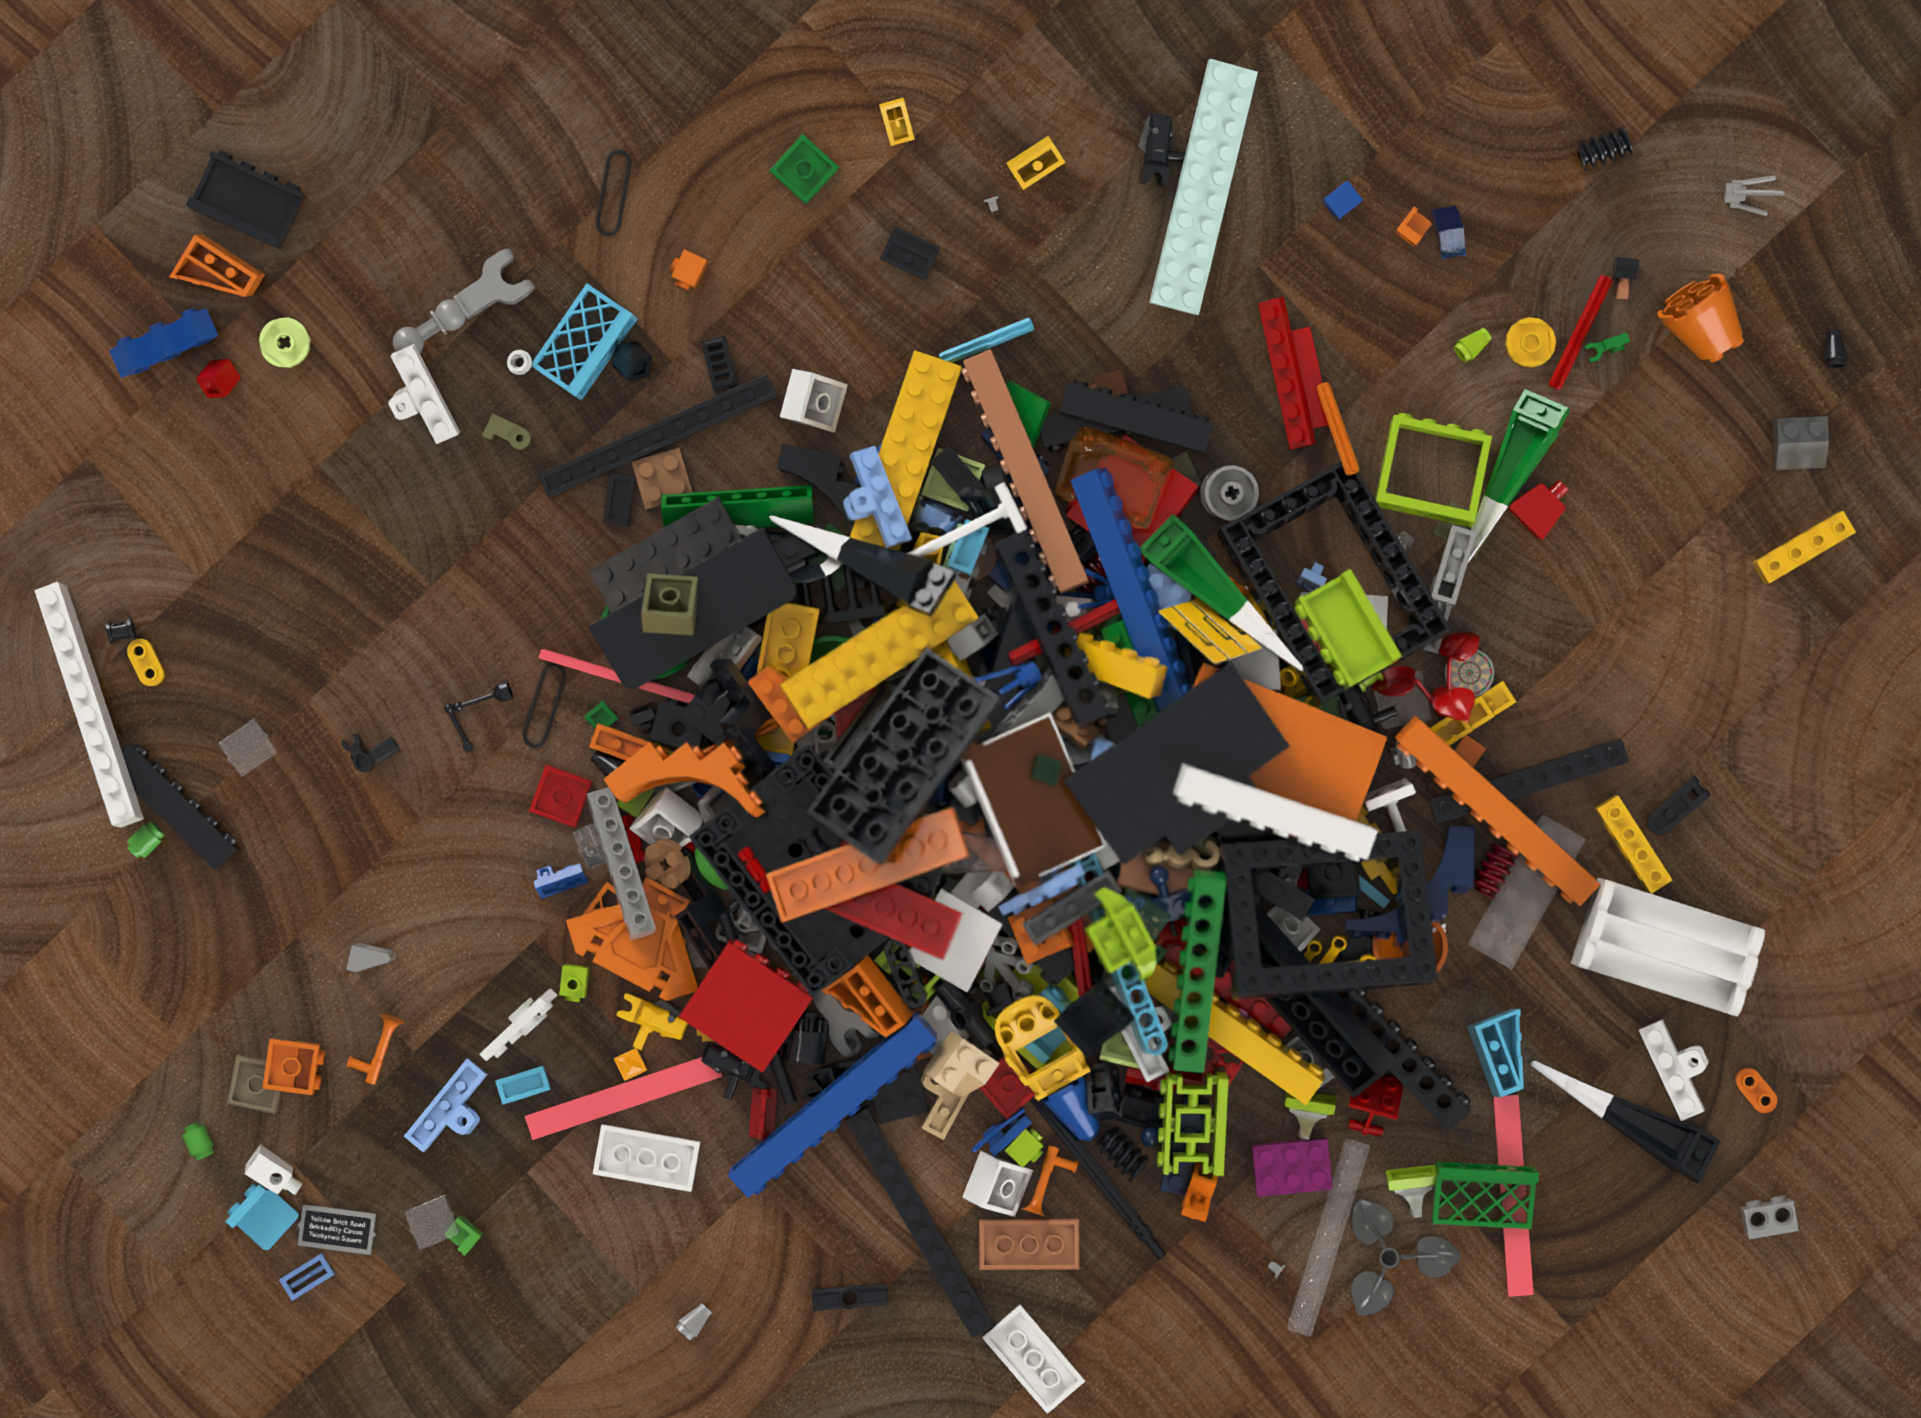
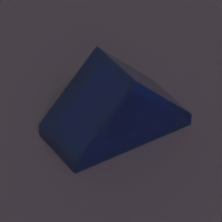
(1449, 232)

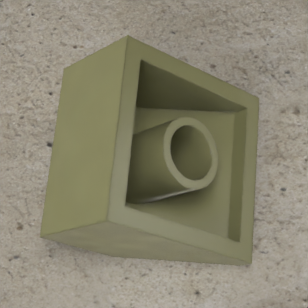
(670, 604)

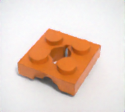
(1055, 943)

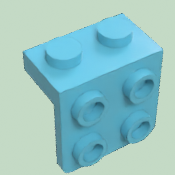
(262, 1216)

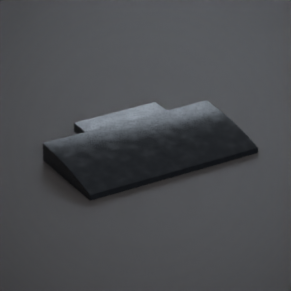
(900, 753)
(1133, 781)

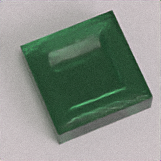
(1045, 770)

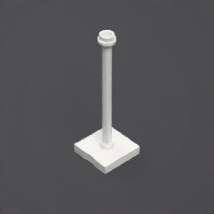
(1006, 509)
(1388, 797)

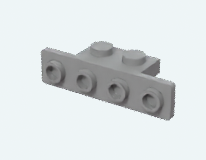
(735, 647)

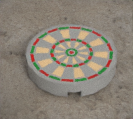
(1473, 673)

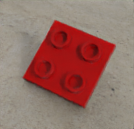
(1379, 1098)

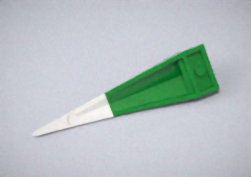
(1527, 439)
(1187, 562)

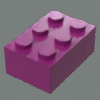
(1291, 1166)

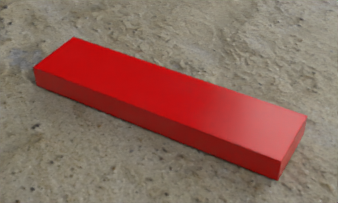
(1310, 374)

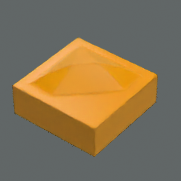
(630, 1064)

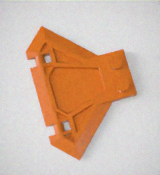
(645, 957)

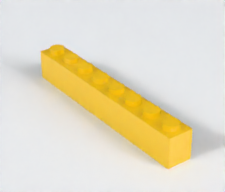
(1244, 1038)

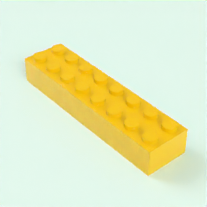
(912, 435)
(873, 656)

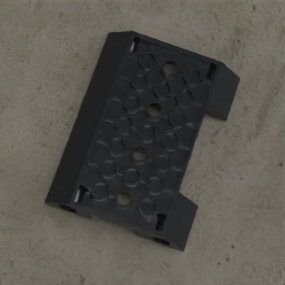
(812, 945)

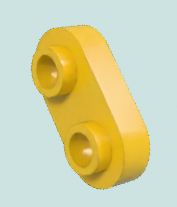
(146, 661)

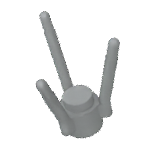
(1737, 192)

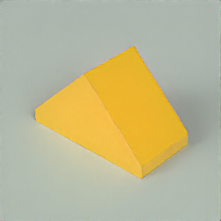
(896, 121)

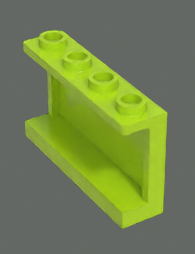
(1347, 630)

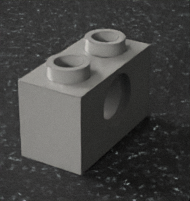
(972, 637)

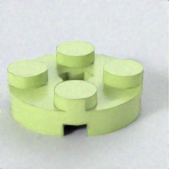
(270, 343)

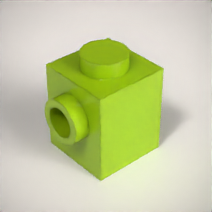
(574, 982)
(1025, 1147)

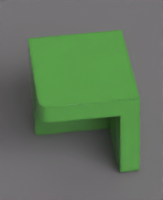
(468, 1235)

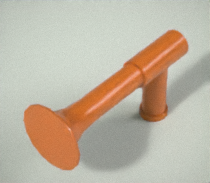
(373, 1070)
(1050, 1160)

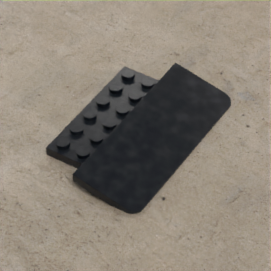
(736, 587)

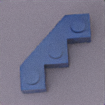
(163, 342)

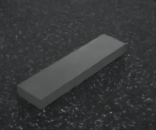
(1069, 908)

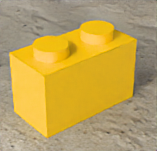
(1035, 162)

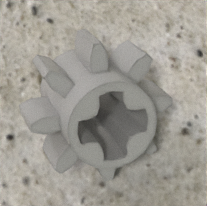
(1401, 759)

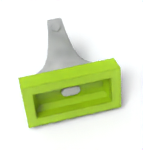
(1317, 1108)
(1412, 1185)

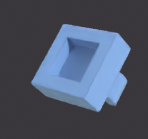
(1311, 578)

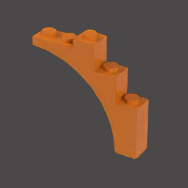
(655, 767)

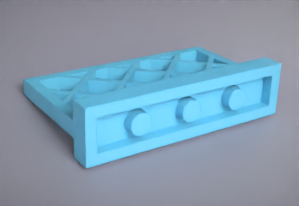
(602, 352)

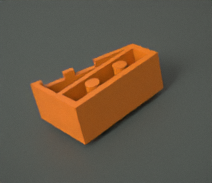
(767, 688)

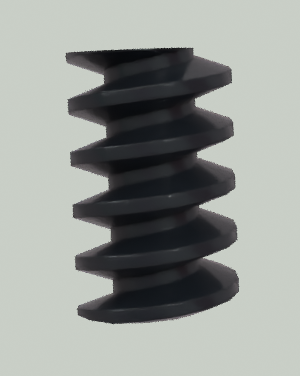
(1603, 148)
(1122, 1153)

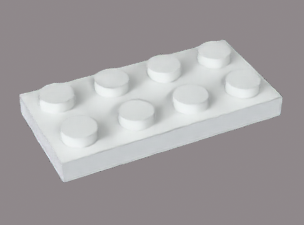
(646, 1157)
(1033, 1358)

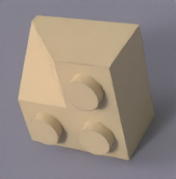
(960, 1065)

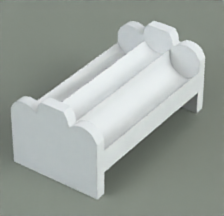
(1668, 947)

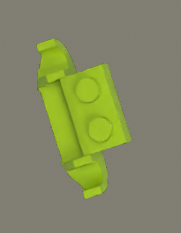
(1121, 936)

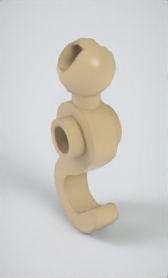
(1157, 855)

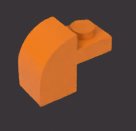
(1198, 1194)

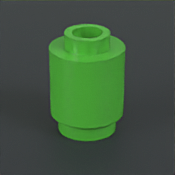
(145, 840)
(198, 1141)

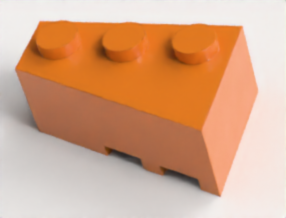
(216, 267)
(870, 996)

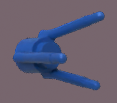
(1102, 593)
(1026, 676)

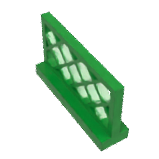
(1486, 1174)

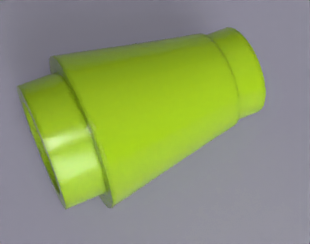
(1471, 345)

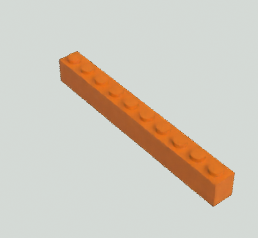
(1496, 810)

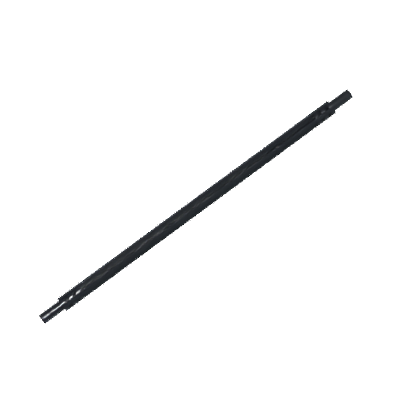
(1091, 1167)

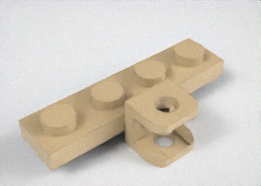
(945, 1106)

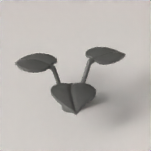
(1372, 1222)

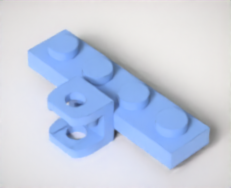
(876, 498)
(1052, 885)
(449, 1108)

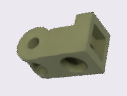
(516, 435)

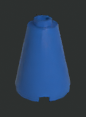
(1071, 1109)

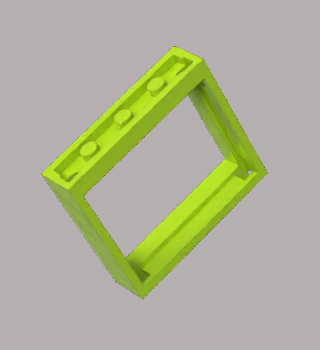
(1424, 508)

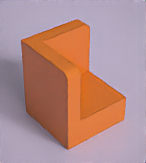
(1413, 227)

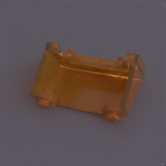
(1136, 470)

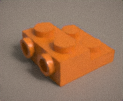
(293, 1066)

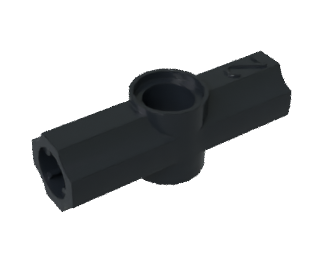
(966, 1014)
(832, 1297)

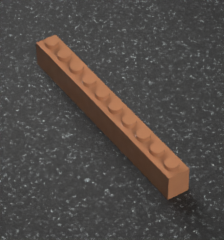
(1025, 471)

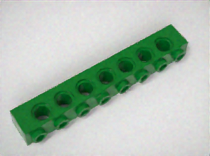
(1193, 1057)

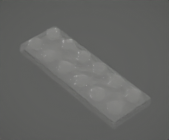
(1521, 902)

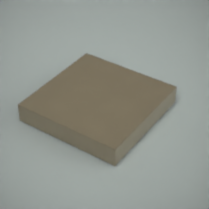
(247, 1086)

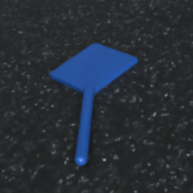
(999, 1126)

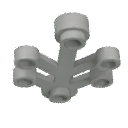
(999, 960)

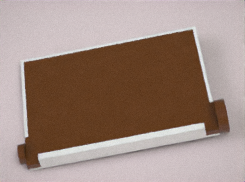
(1031, 821)

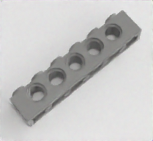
(621, 863)

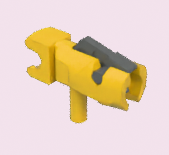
(653, 1017)

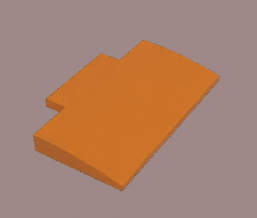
(1327, 756)

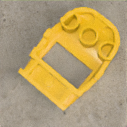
(1026, 1022)

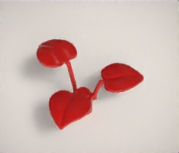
(1447, 702)

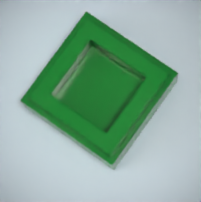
(601, 714)

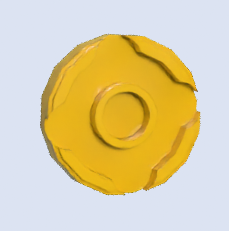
(1530, 342)

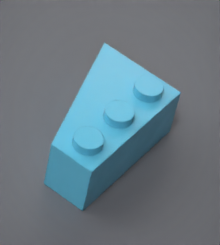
(1499, 1051)

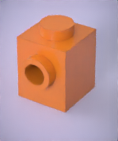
(688, 269)

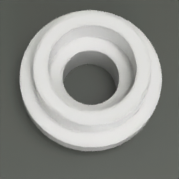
(514, 357)

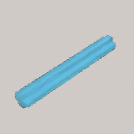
(987, 341)

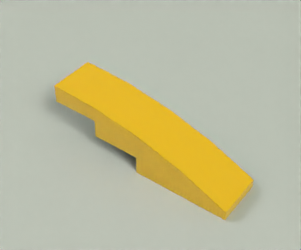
(1484, 709)

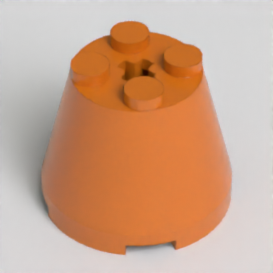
(1704, 318)

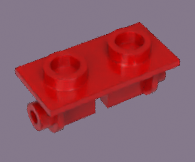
(762, 1112)

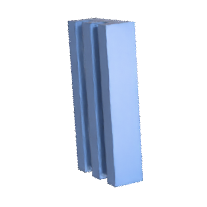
(325, 1265)

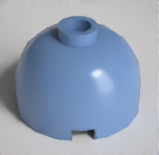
(935, 514)

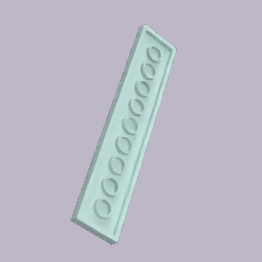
(1203, 187)

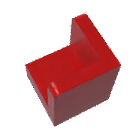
(218, 378)

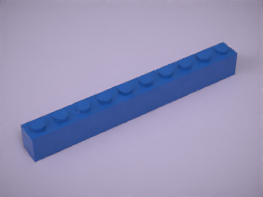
(1129, 579)
(832, 1105)

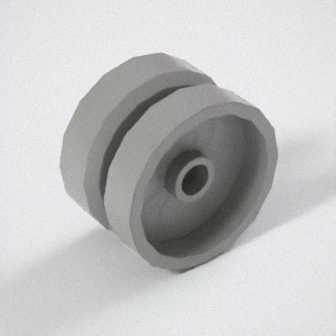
(1242, 487)

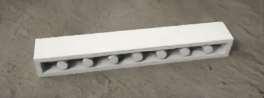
(1275, 812)

